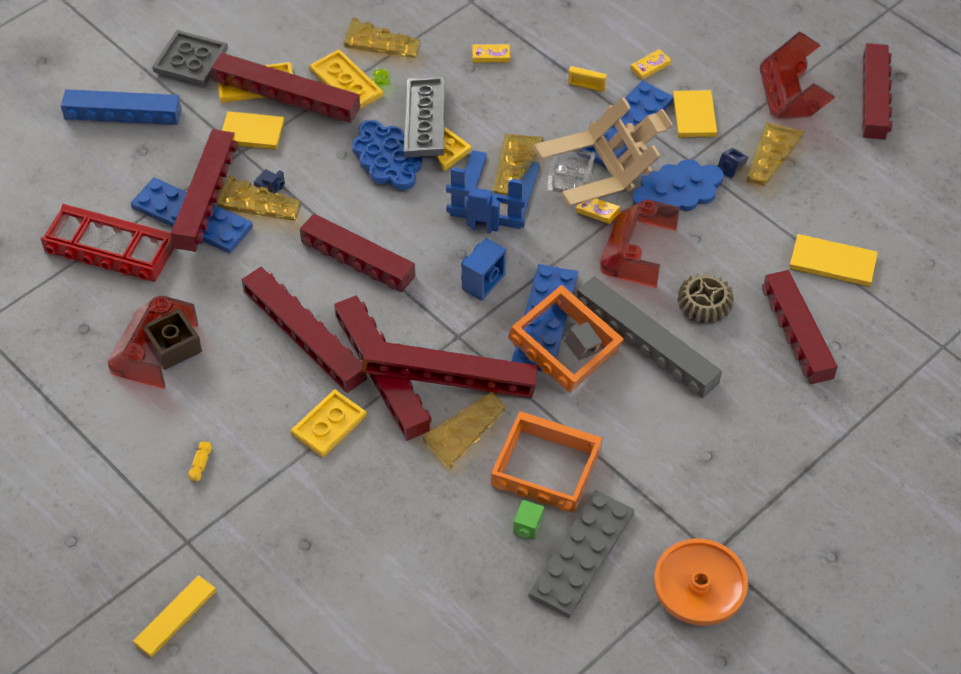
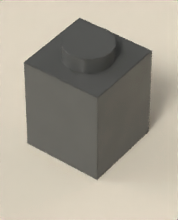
(583, 340)

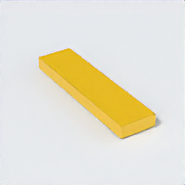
(174, 616)

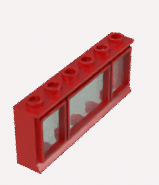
(108, 242)

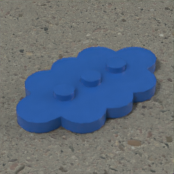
(383, 155)
(681, 185)

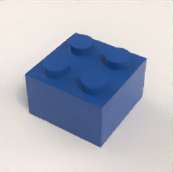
(483, 268)

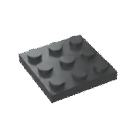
(189, 57)

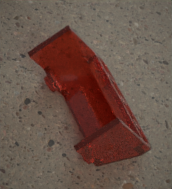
(782, 84)
(624, 259)
(129, 354)

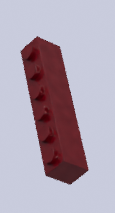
(876, 91)
(357, 252)
(799, 327)

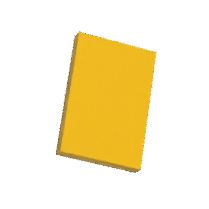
(694, 113)
(254, 129)
(328, 423)

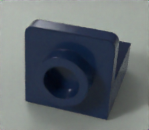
(731, 160)
(271, 181)

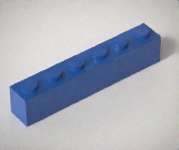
(121, 107)

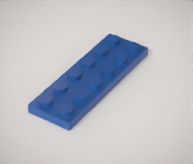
(644, 101)
(164, 203)
(551, 324)

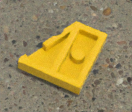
(454, 149)

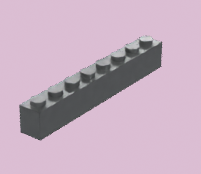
(650, 337)

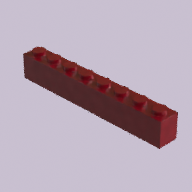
(286, 87)
(204, 191)
(304, 329)
(449, 368)
(396, 392)

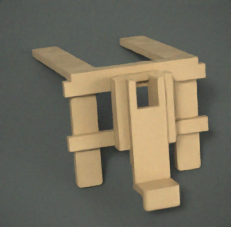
(623, 170)

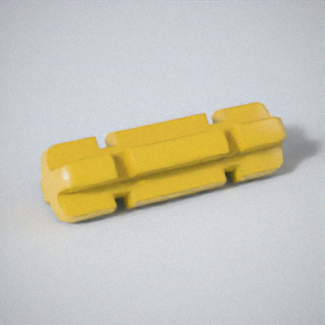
(199, 461)

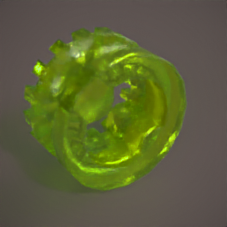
(381, 81)

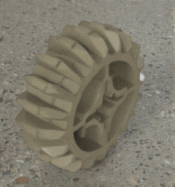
(703, 303)

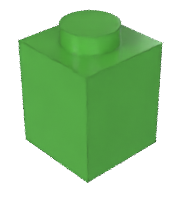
(528, 520)

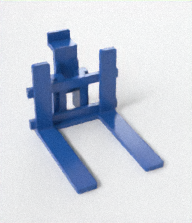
(482, 204)

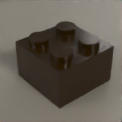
(172, 338)

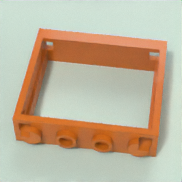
(581, 314)
(556, 433)

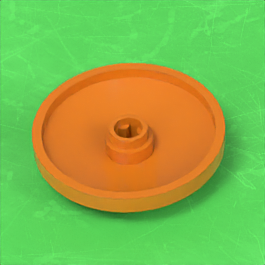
(700, 582)

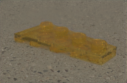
(370, 38)
(772, 151)
(514, 160)
(245, 198)
(458, 433)

